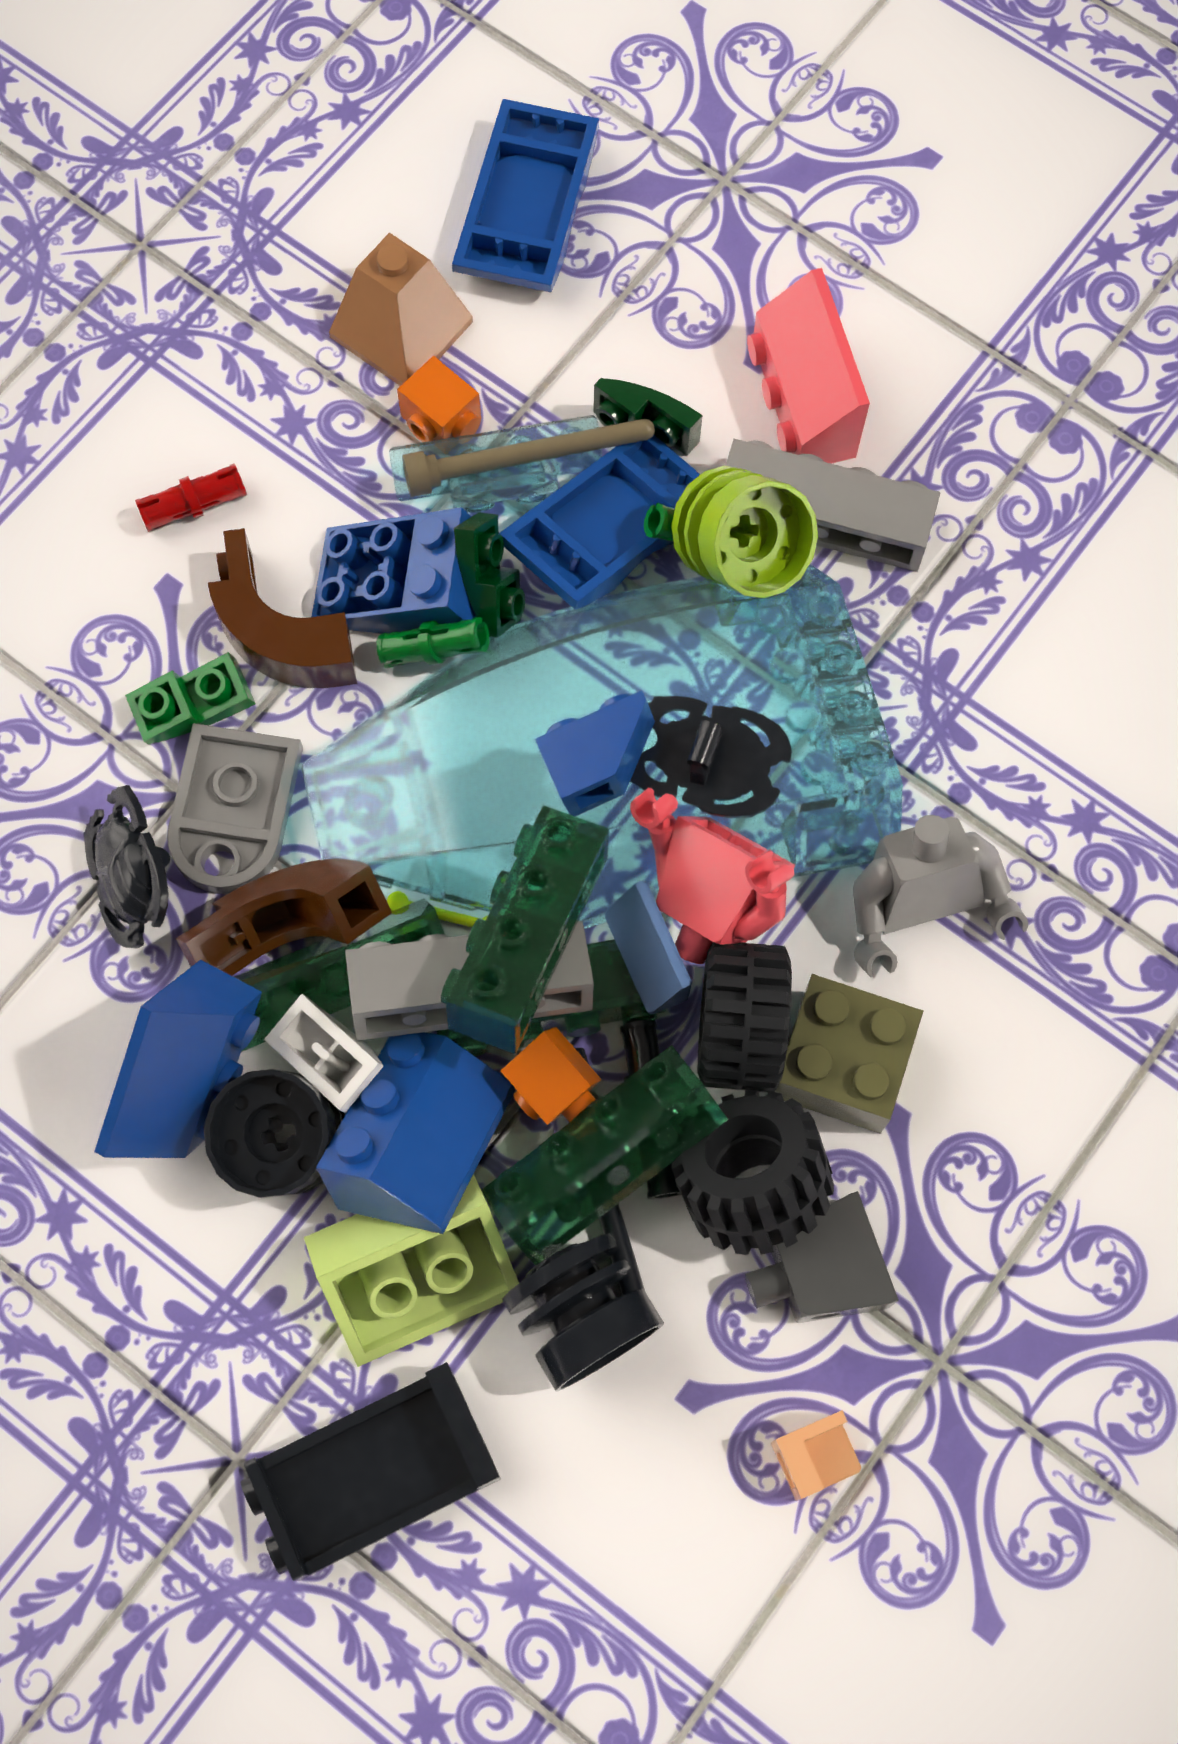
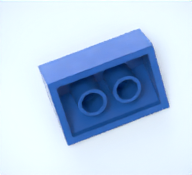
(178, 1064)
(415, 1133)

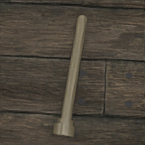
(426, 472)

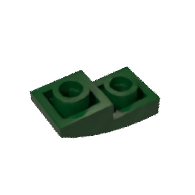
(625, 401)
(490, 588)

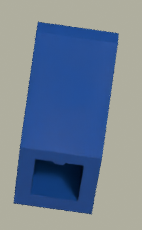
(598, 753)

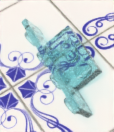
(524, 482)

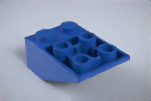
(393, 573)

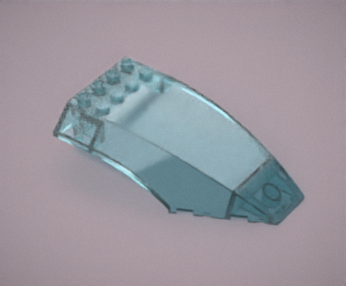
(455, 771)

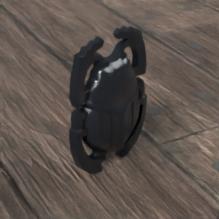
(714, 757)
(128, 869)

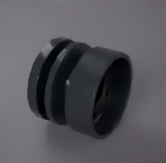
(243, 1130)
(582, 1311)

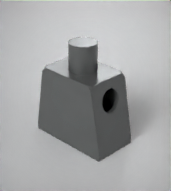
(828, 1271)

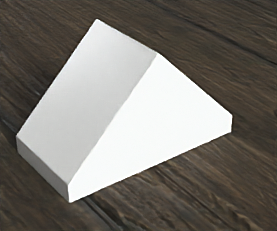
(324, 1052)

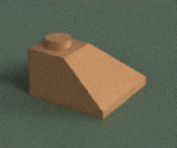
(398, 311)

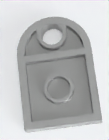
(232, 800)

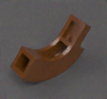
(282, 647)
(294, 903)

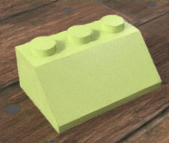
(406, 1282)

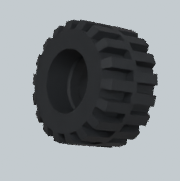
(744, 1016)
(770, 1204)

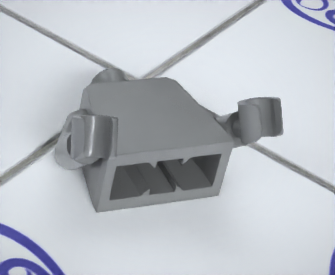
(926, 877)

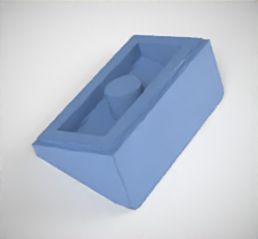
(648, 949)

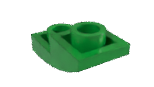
(203, 696)

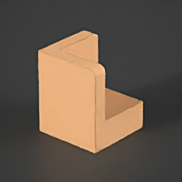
(816, 1456)

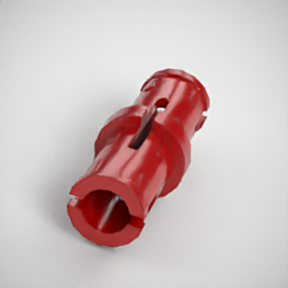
(191, 497)

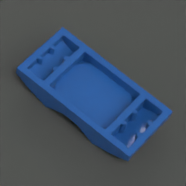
(527, 196)
(593, 526)

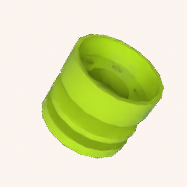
(745, 531)

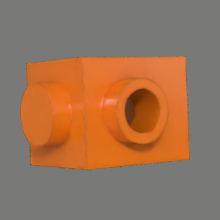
(439, 403)
(551, 1078)

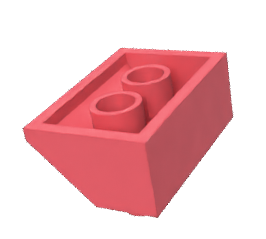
(809, 372)

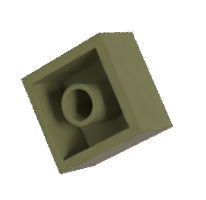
(848, 1053)

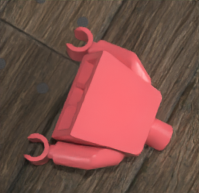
(711, 878)

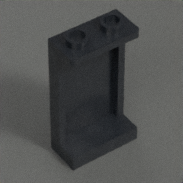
(369, 1474)

